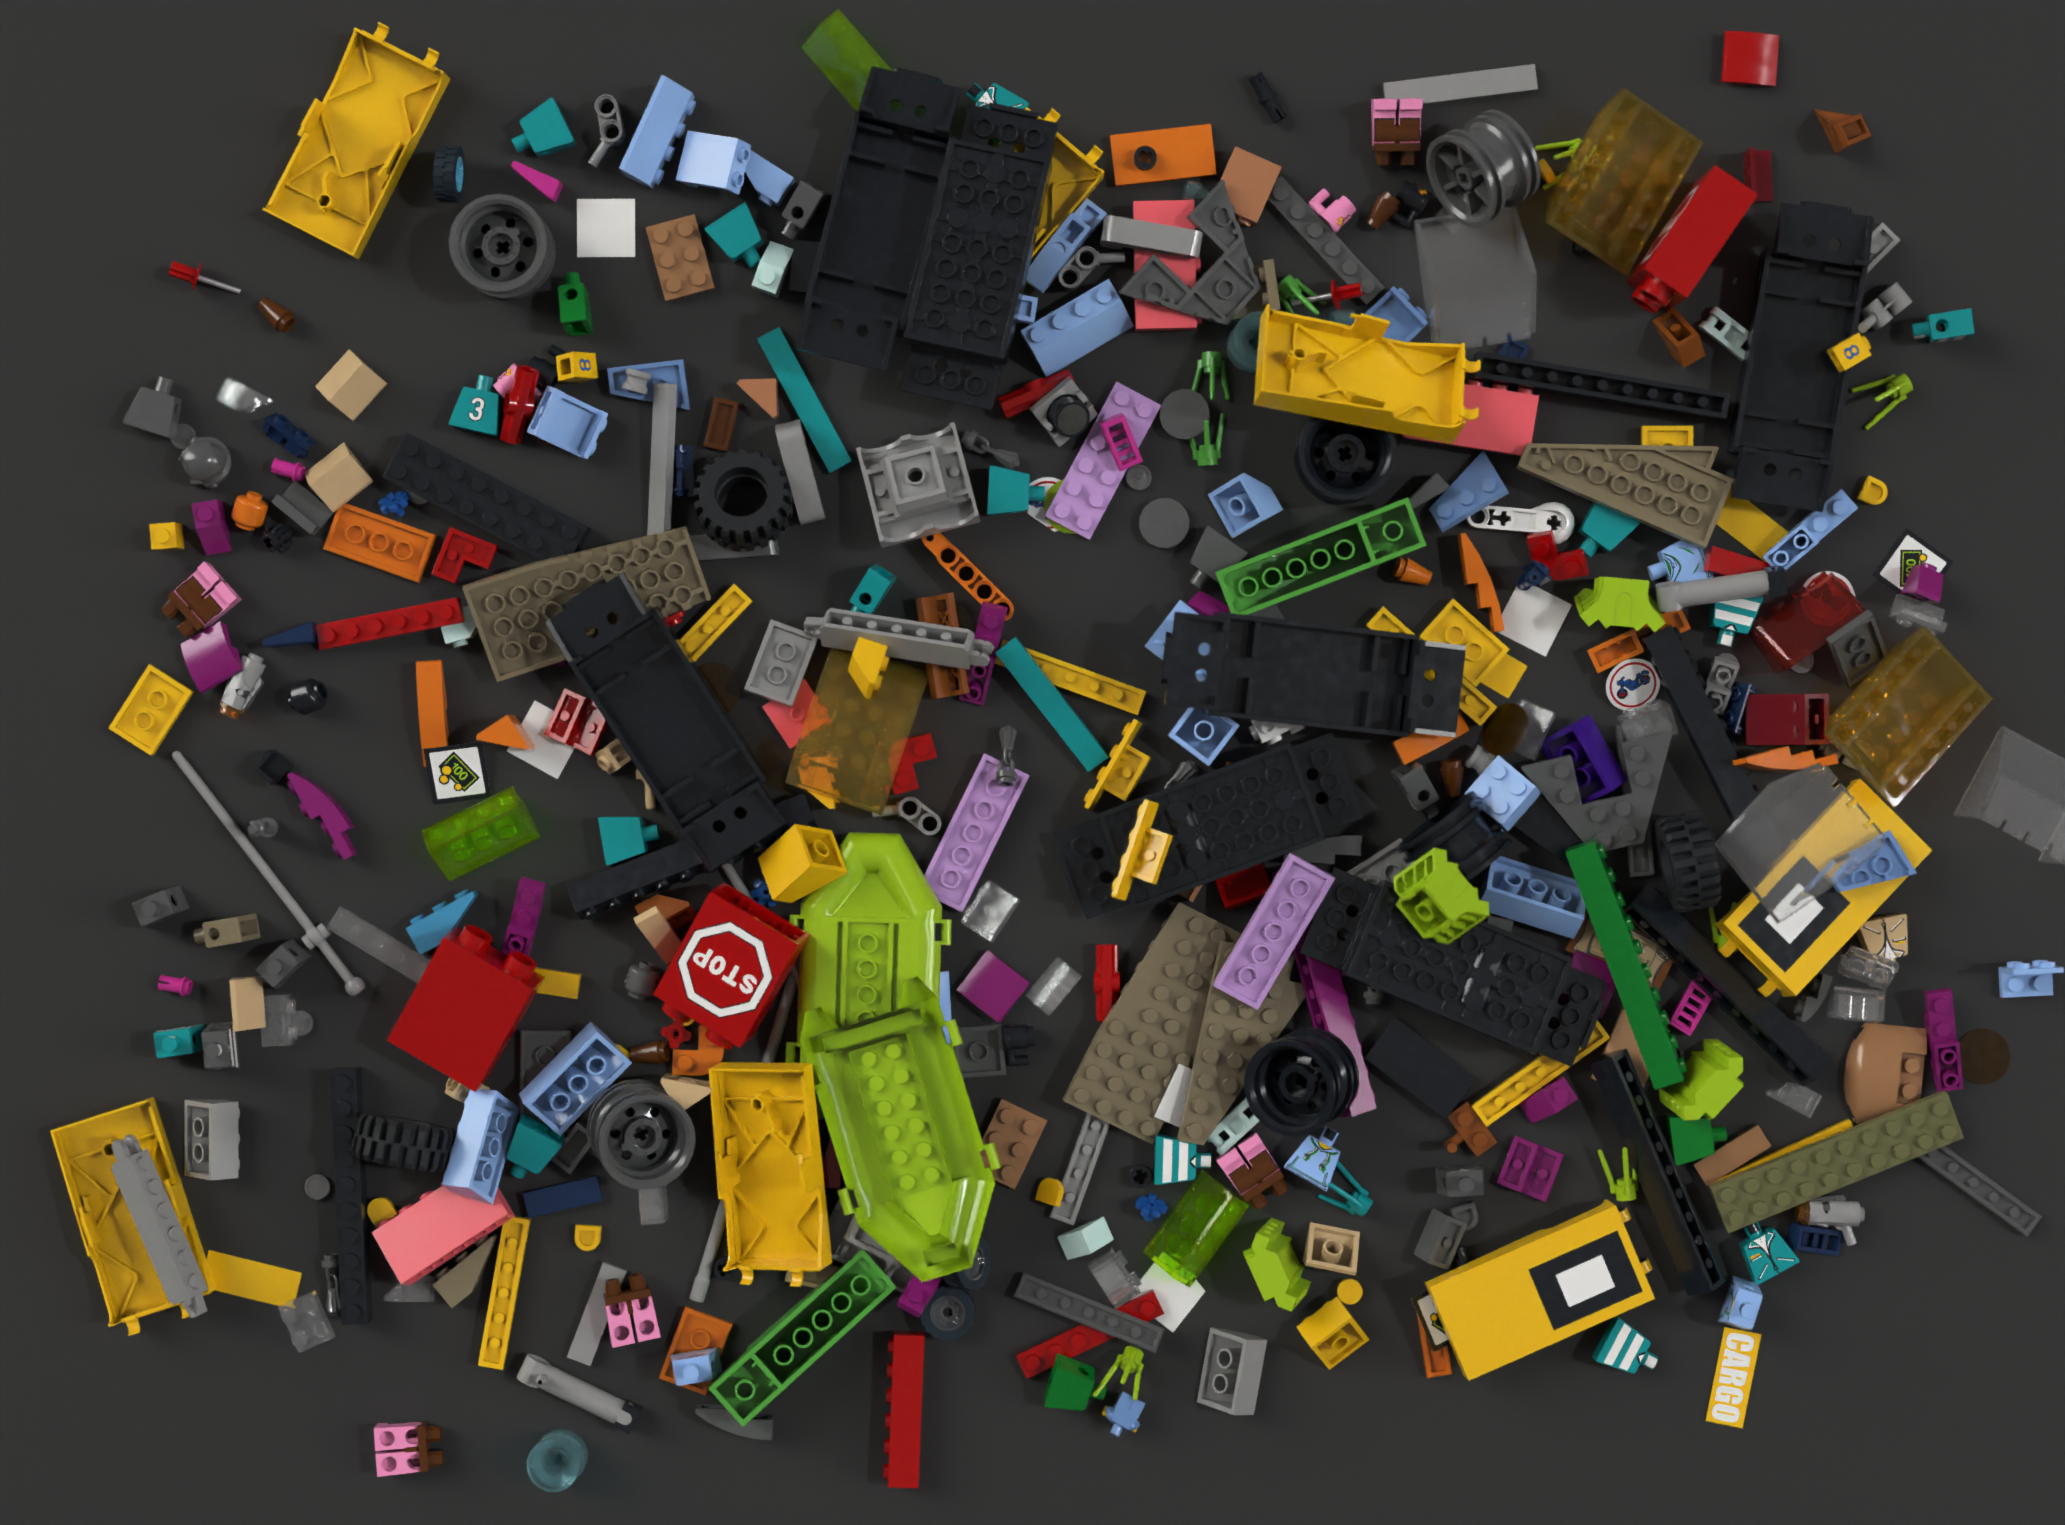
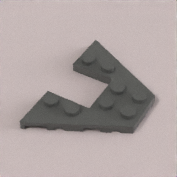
(1223, 287)
(1611, 820)

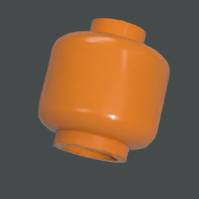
(249, 511)

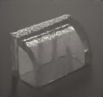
(1053, 986)
(1856, 1004)

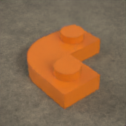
(697, 1061)

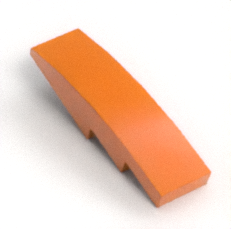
(1476, 573)
(1628, 644)
(431, 705)
(1782, 760)

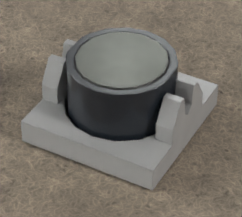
(1064, 414)

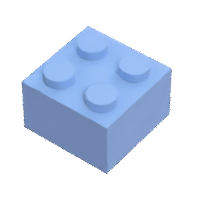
(1202, 734)
(1504, 793)

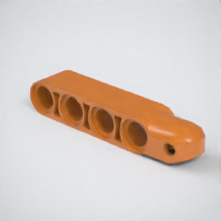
(940, 544)

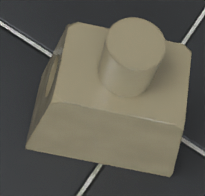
(228, 931)

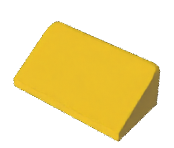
(559, 983)

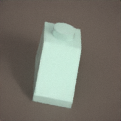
(772, 269)
(460, 633)

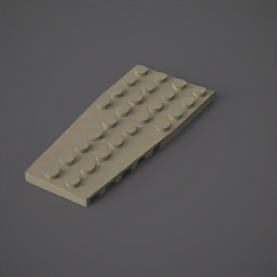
(517, 603)
(1151, 1026)

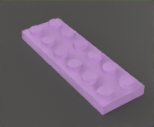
(1094, 472)
(972, 834)
(1273, 931)

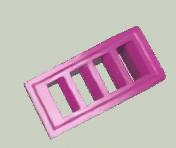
(545, 184)
(1109, 422)
(1678, 1009)

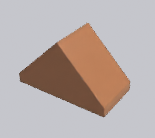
(763, 392)

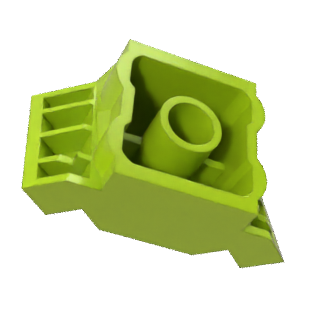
(1619, 604)
(1438, 898)
(1707, 1084)
(1276, 1266)

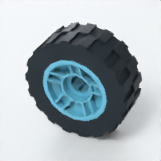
(449, 173)

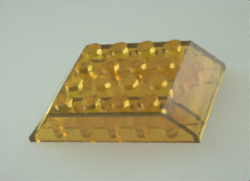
(1621, 179)
(1906, 714)
(855, 742)

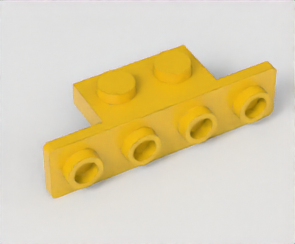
(1122, 771)
(1144, 853)

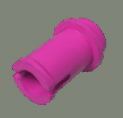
(288, 469)
(177, 985)

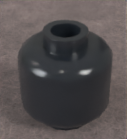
(307, 696)

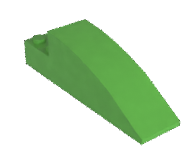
(1321, 558)
(801, 1337)

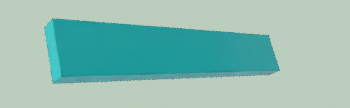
(804, 400)
(1052, 704)

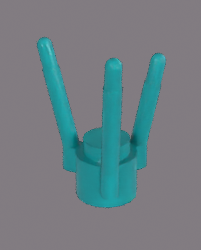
(1357, 1202)

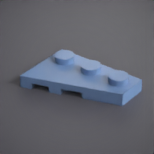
(662, 372)
(1469, 493)
(1882, 866)

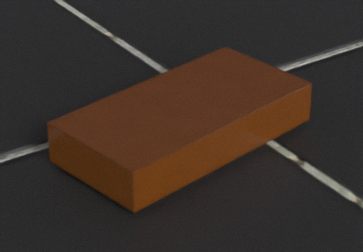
(721, 424)

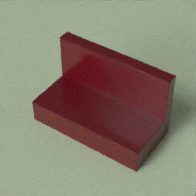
(1758, 174)

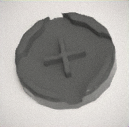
(1184, 414)
(1164, 523)

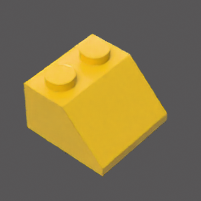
(1332, 1333)

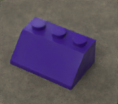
(1592, 759)

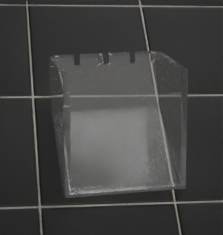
(1477, 280)
(2025, 789)
(1798, 840)

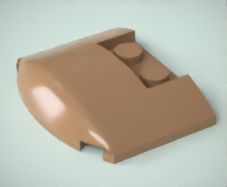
(1884, 1069)

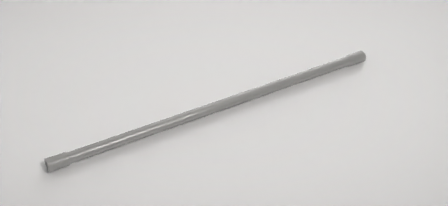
(702, 1279)

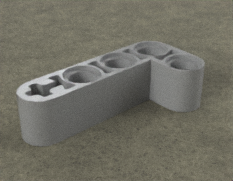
(1150, 237)
(799, 471)

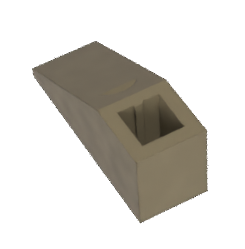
(463, 1278)

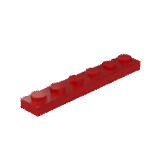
(390, 623)
(1082, 1337)

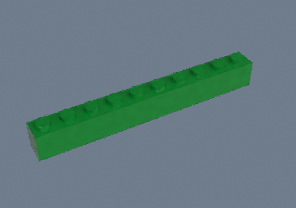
(1625, 963)

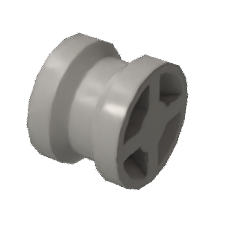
(636, 380)
(1479, 759)

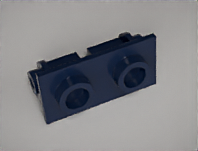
(279, 427)
(683, 471)
(1534, 575)
(1734, 715)

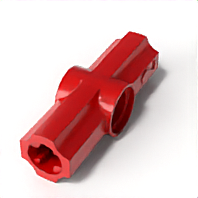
(1031, 393)
(518, 404)
(1106, 979)

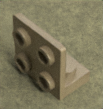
(1267, 294)

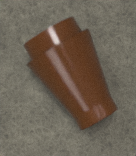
(1383, 209)
(277, 315)
(1452, 776)
(653, 1052)

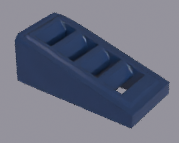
(298, 635)
(1798, 1237)

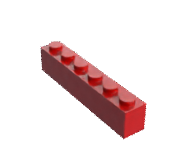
(905, 1409)

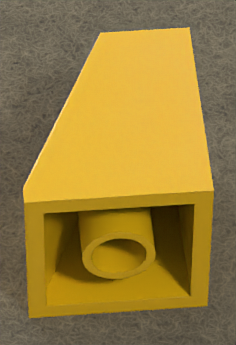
(801, 863)

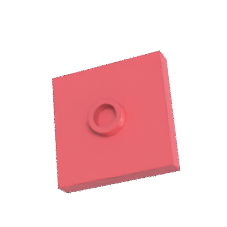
(791, 720)

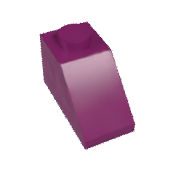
(212, 526)
(1924, 583)
(1548, 1100)

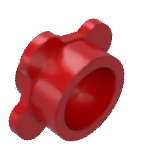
(674, 1041)

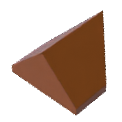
(1843, 129)

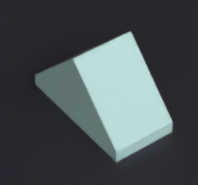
(1085, 1238)

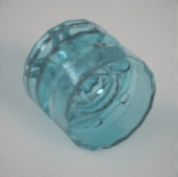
(1238, 346)
(550, 1473)

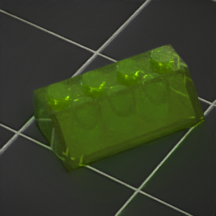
(843, 56)
(480, 834)
(1196, 1229)

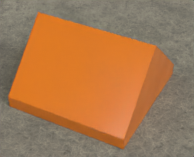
(507, 732)

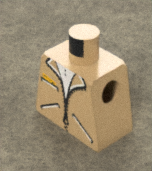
(1885, 936)

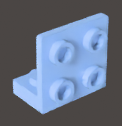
(2027, 980)

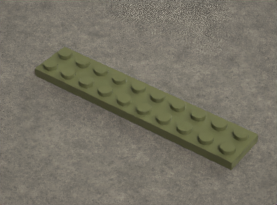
(1836, 1161)

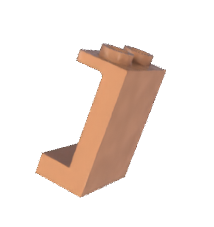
(1249, 184)

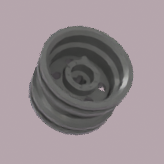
(1483, 168)
(467, 237)
(671, 1152)

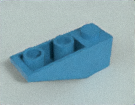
(430, 930)

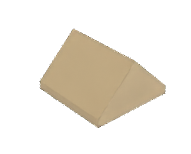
(351, 385)
(338, 477)
(247, 1003)
(685, 1089)
(1331, 1248)

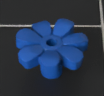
(394, 503)
(760, 893)
(1151, 1207)

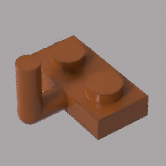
(1470, 1130)

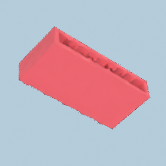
(1148, 315)
(1503, 422)
(436, 1231)

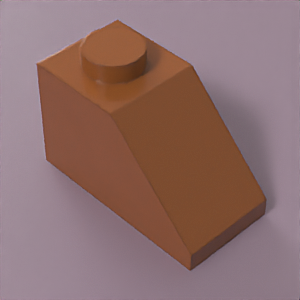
(1679, 337)
(674, 910)

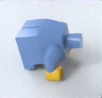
(1124, 1414)

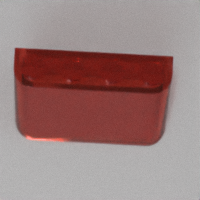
(1804, 622)

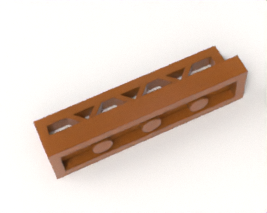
(941, 677)

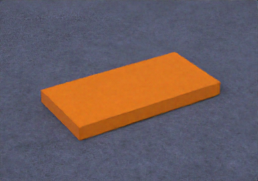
(1180, 155)
(380, 542)

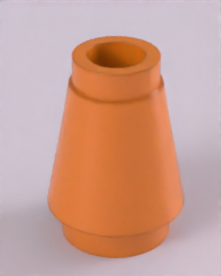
(1411, 572)

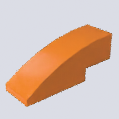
(1417, 744)

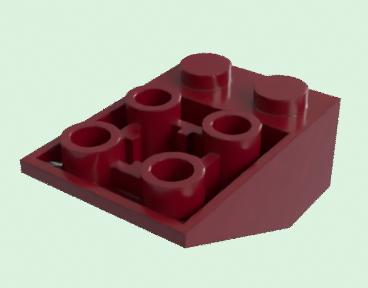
(1786, 719)

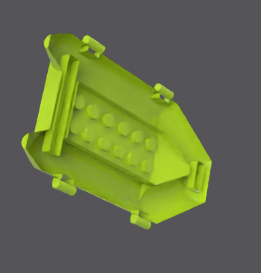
(867, 939)
(909, 1137)

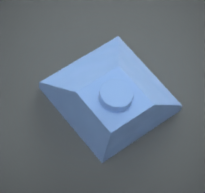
(1244, 503)

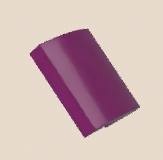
(211, 657)
(1598, 969)
(993, 986)
(1530, 1168)

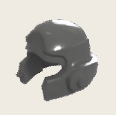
(206, 461)

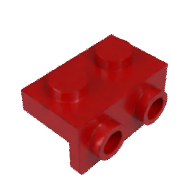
(1243, 886)

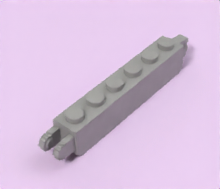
(903, 637)
(158, 1225)

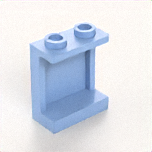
(713, 161)
(568, 423)

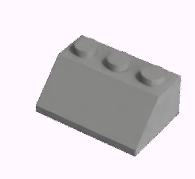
(211, 1139)
(1232, 1371)

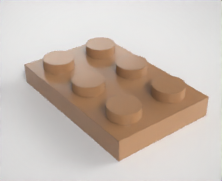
(680, 258)
(1015, 1137)

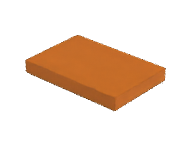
(696, 1332)

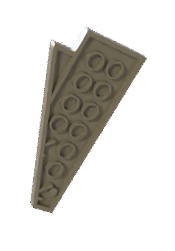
(1648, 483)
(1226, 1044)

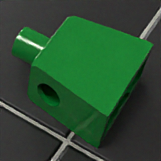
(574, 306)
(1692, 1138)
(1071, 1385)

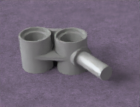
(606, 122)
(1082, 271)
(1881, 309)
(916, 819)

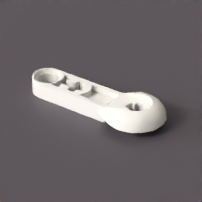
(1530, 520)

